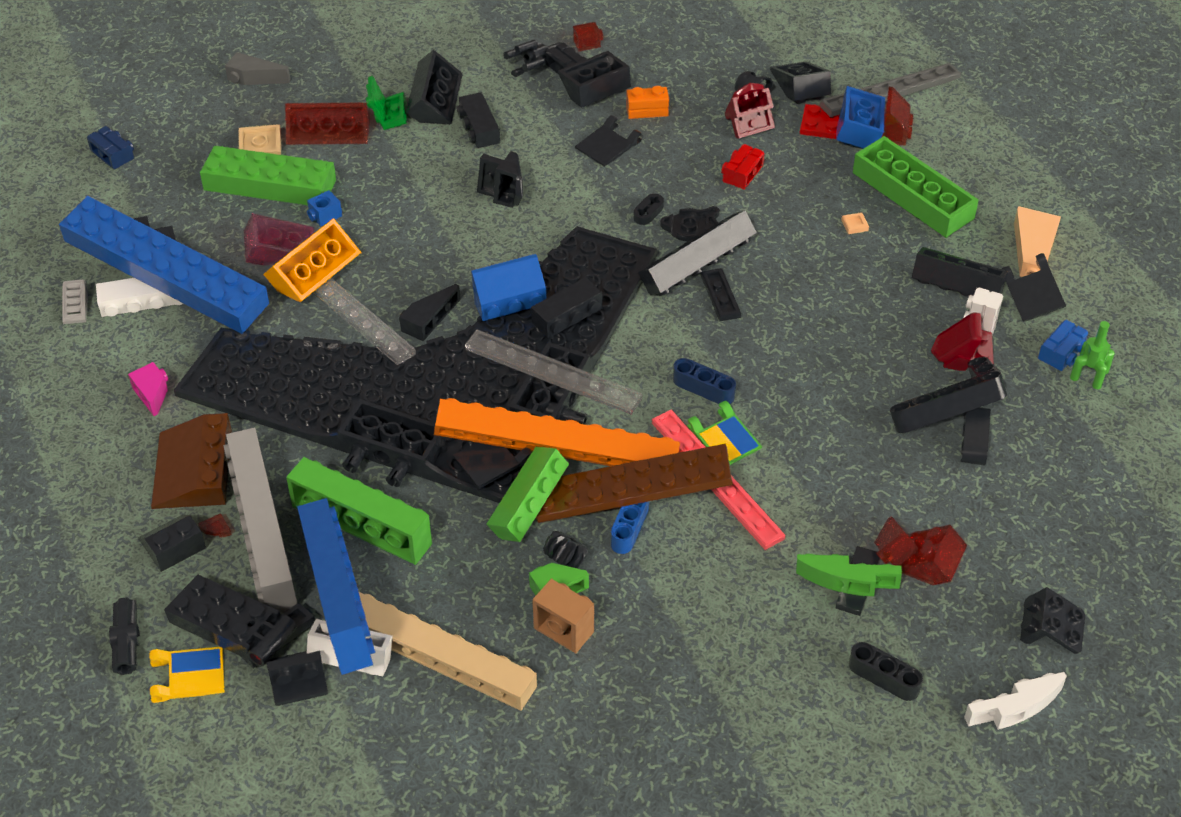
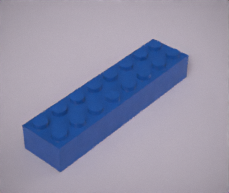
(336, 586)

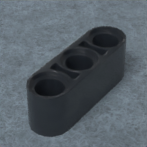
(976, 436)
(876, 662)

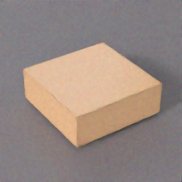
(855, 223)

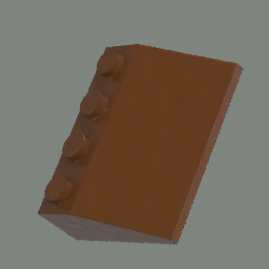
(192, 463)

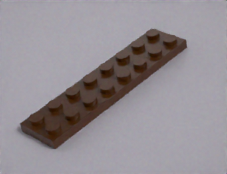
(638, 482)

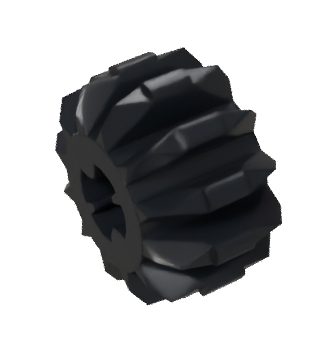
(565, 549)

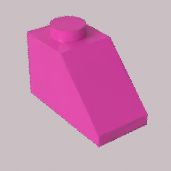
(150, 386)

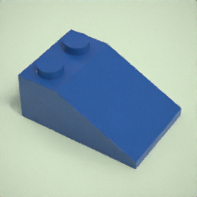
(861, 118)

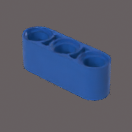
(627, 527)

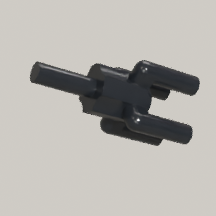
(533, 55)

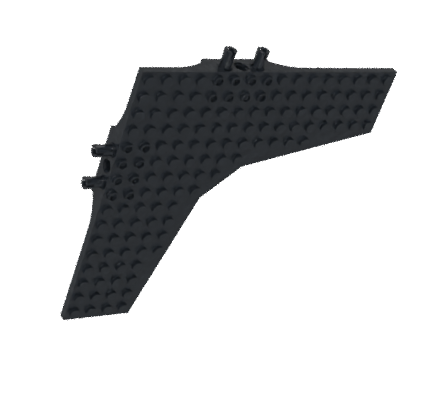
(387, 411)

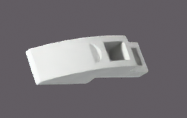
(1025, 700)

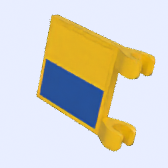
(190, 673)

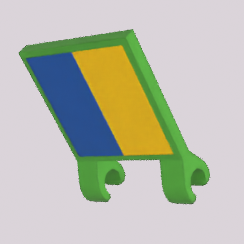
(729, 431)

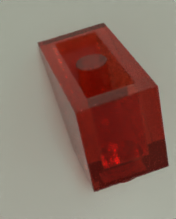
(894, 543)

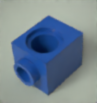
(324, 208)

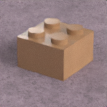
(563, 615)

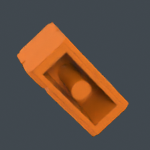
(647, 102)

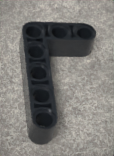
(980, 390)

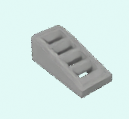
(70, 291)

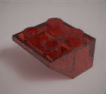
(937, 555)

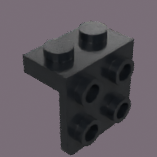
(1053, 617)

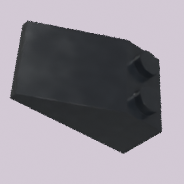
(803, 81)

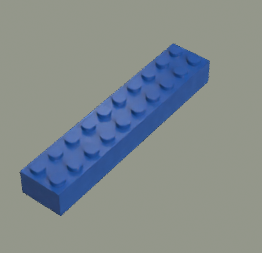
(165, 264)

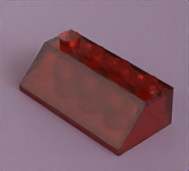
(327, 123)

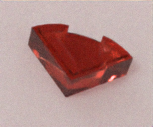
(215, 526)

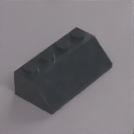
(434, 90)

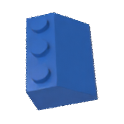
(508, 287)

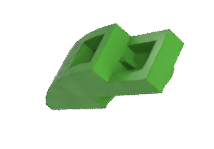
(838, 575)

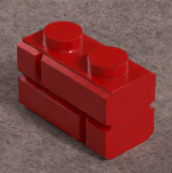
(743, 166)

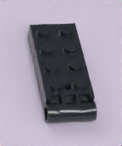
(230, 620)

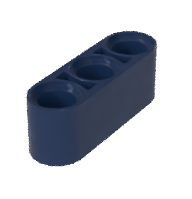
(703, 381)

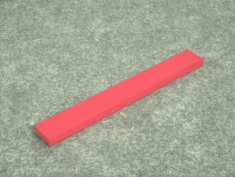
(732, 496)

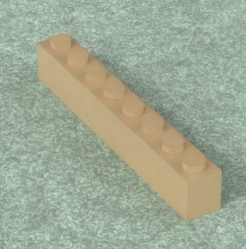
(451, 654)

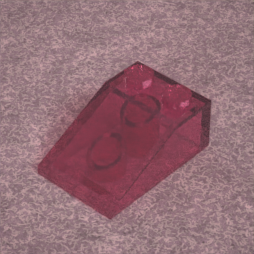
(271, 239)

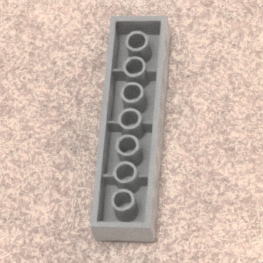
(259, 520)

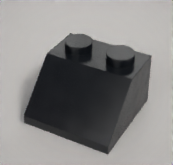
(173, 542)

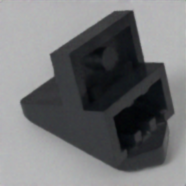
(501, 179)

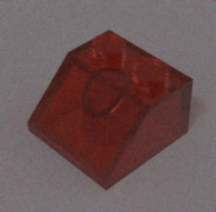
(897, 118)

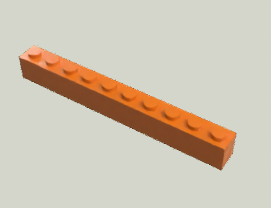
(571, 439)

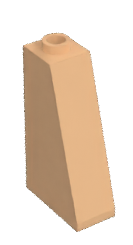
(1034, 235)

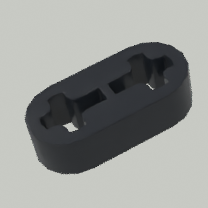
(645, 206)

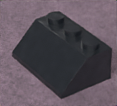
(595, 78)

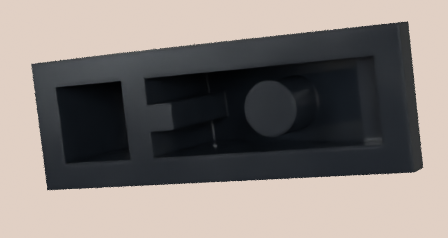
(428, 312)

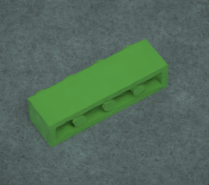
(527, 494)

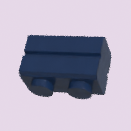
(110, 147)

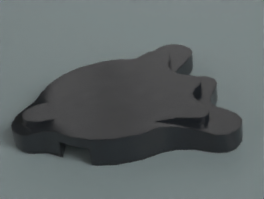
(690, 222)

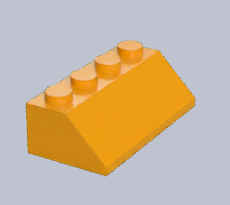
(313, 262)

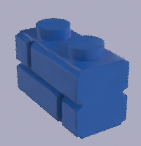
(1063, 345)

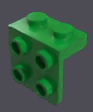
(387, 111)

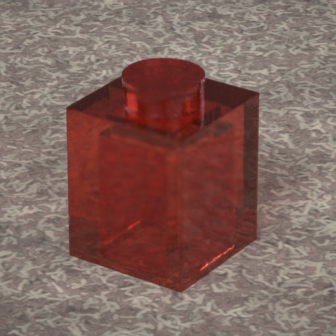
(587, 36)

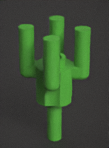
(1095, 354)

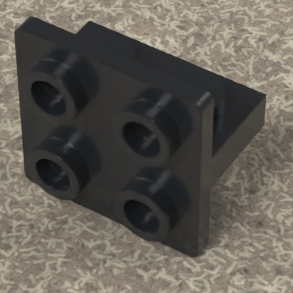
(297, 677)

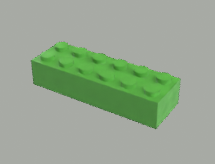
(266, 175)
(915, 186)
(363, 510)

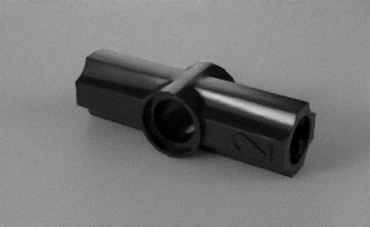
(124, 636)

